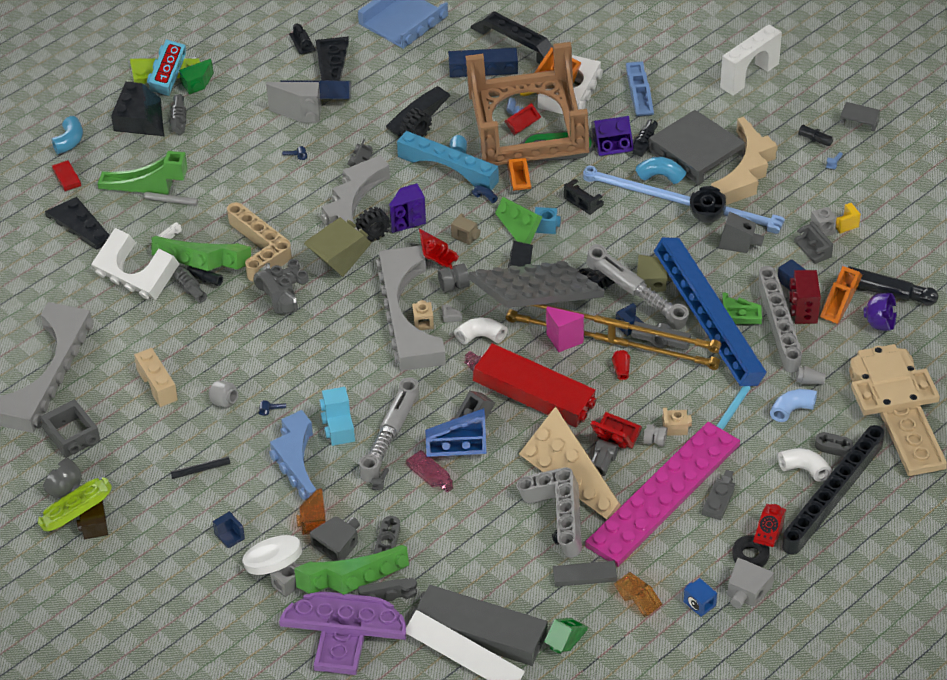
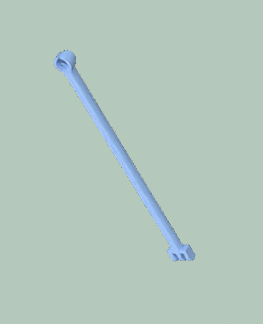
(590, 174)

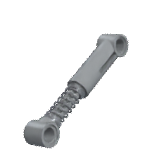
(599, 260)
(389, 428)

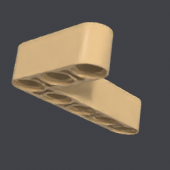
(274, 246)

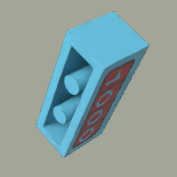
(166, 67)

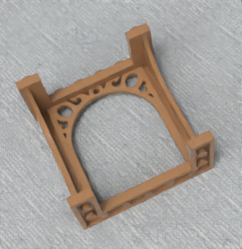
(560, 79)

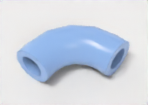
(792, 400)

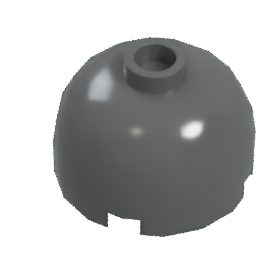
(63, 480)

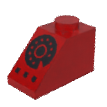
(770, 525)

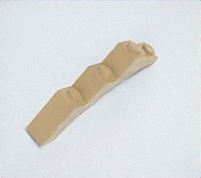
(744, 178)

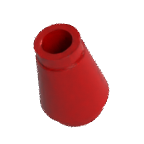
(621, 363)

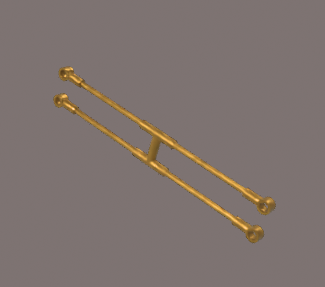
(713, 345)

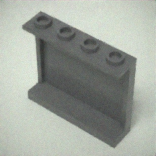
(696, 144)

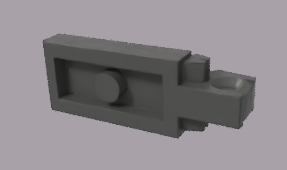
(719, 496)

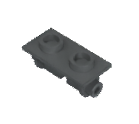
(362, 152)

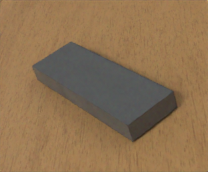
(584, 573)

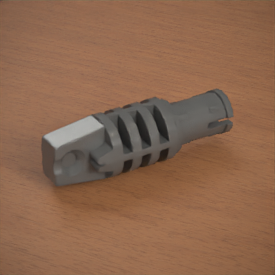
(178, 114)
(189, 284)

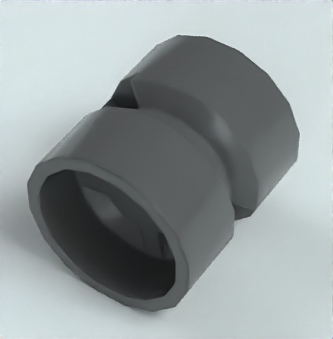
(453, 277)

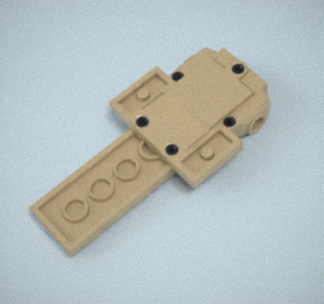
(892, 386)

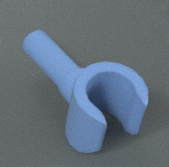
(832, 162)

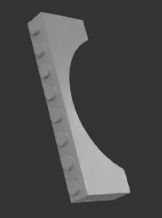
(69, 329)
(412, 346)

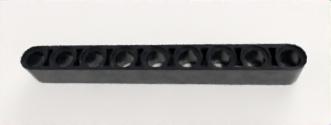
(833, 490)

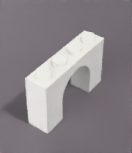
(762, 45)
(587, 77)
(148, 281)

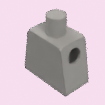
(748, 583)

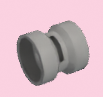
(655, 435)

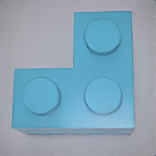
(337, 416)

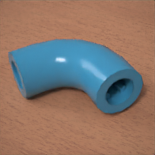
(71, 137)
(660, 166)

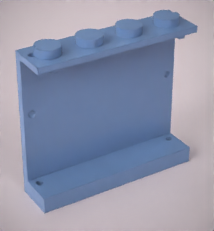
(401, 19)

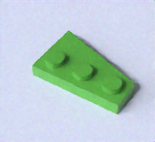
(518, 220)

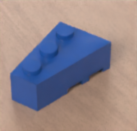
(458, 436)

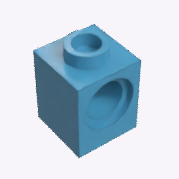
(549, 220)

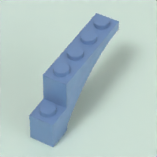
(290, 451)

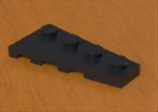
(332, 57)
(79, 221)

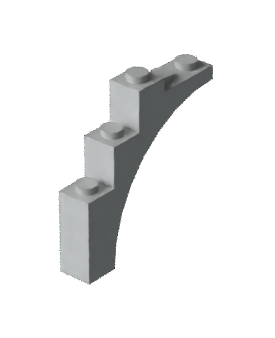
(356, 184)

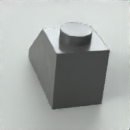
(473, 402)

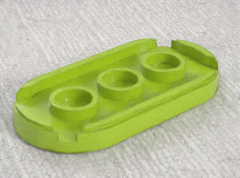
(74, 504)

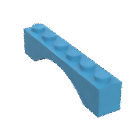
(476, 171)

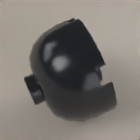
(708, 204)

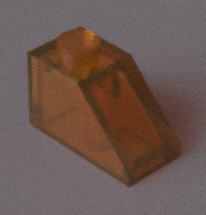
(311, 513)

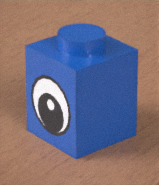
(700, 597)

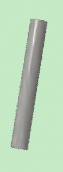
(171, 198)

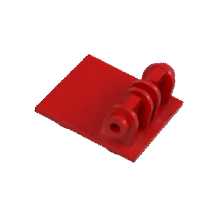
(437, 250)

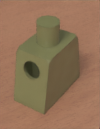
(652, 273)

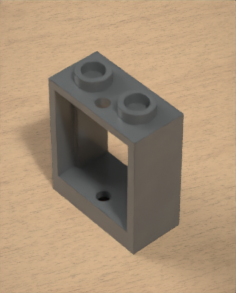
(63, 415)

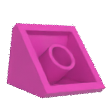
(564, 328)

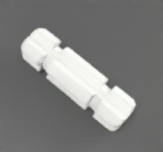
(169, 233)

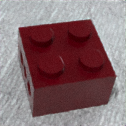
(805, 297)

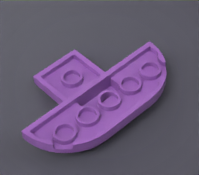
(343, 625)

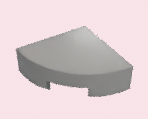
(451, 314)

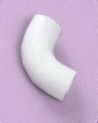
(480, 327)
(806, 460)

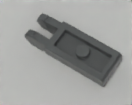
(390, 589)

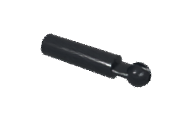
(899, 288)

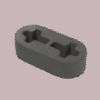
(833, 444)

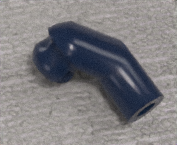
(487, 192)

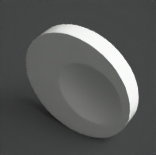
(272, 554)

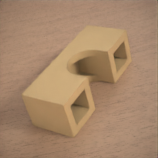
(154, 372)

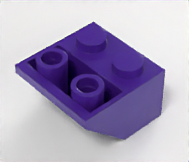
(612, 135)
(407, 208)

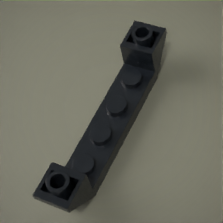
(515, 32)

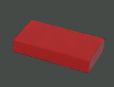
(522, 119)
(66, 175)

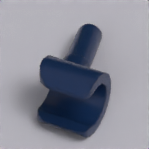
(300, 152)
(265, 407)

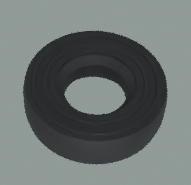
(747, 542)

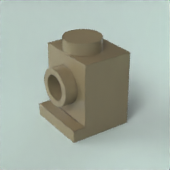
(464, 229)

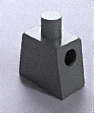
(739, 234)
(335, 538)

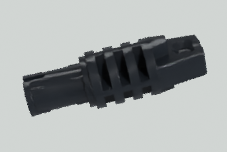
(641, 143)

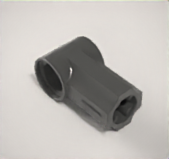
(604, 454)

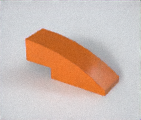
(519, 174)
(841, 294)

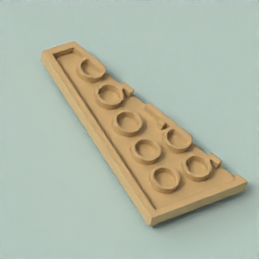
(557, 447)

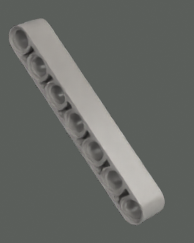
(779, 319)

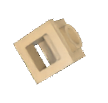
(423, 310)
(676, 421)

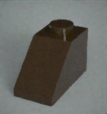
(93, 522)

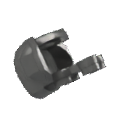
(278, 284)

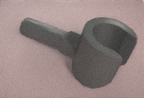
(378, 483)

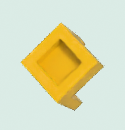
(849, 220)

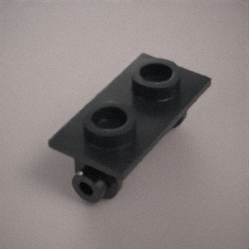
(301, 39)

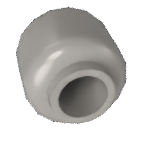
(223, 393)

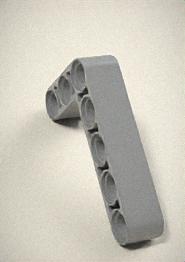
(564, 486)

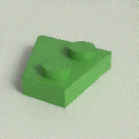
(741, 310)

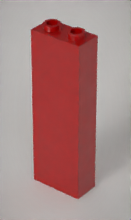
(534, 384)

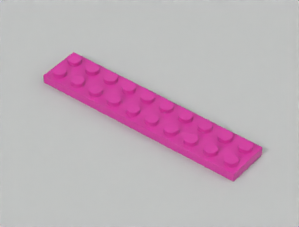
(662, 494)

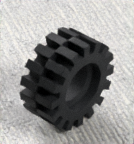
(416, 122)
(370, 217)

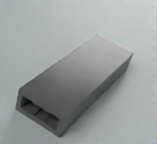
(486, 624)

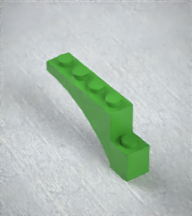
(151, 178)
(203, 255)
(350, 573)

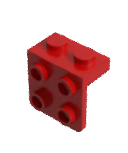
(617, 430)

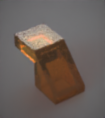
(643, 595)

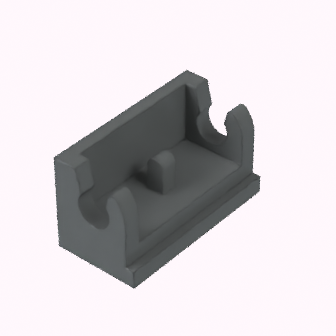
(860, 114)
(814, 243)

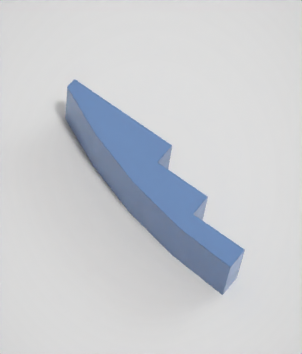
(639, 89)

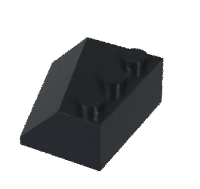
(138, 111)

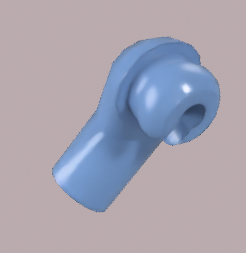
(511, 106)

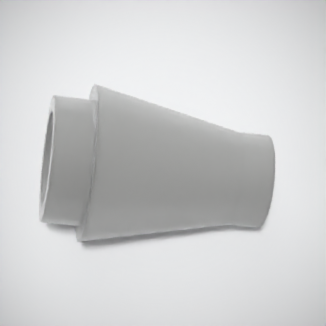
(809, 376)

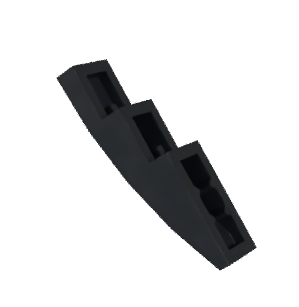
(428, 102)

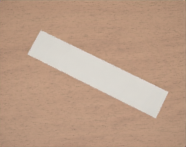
(461, 649)

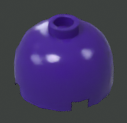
(880, 312)

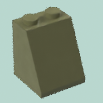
(339, 245)

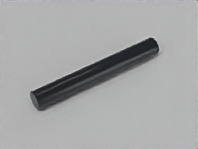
(200, 467)

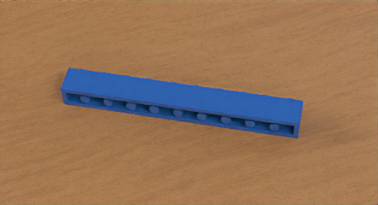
(710, 311)

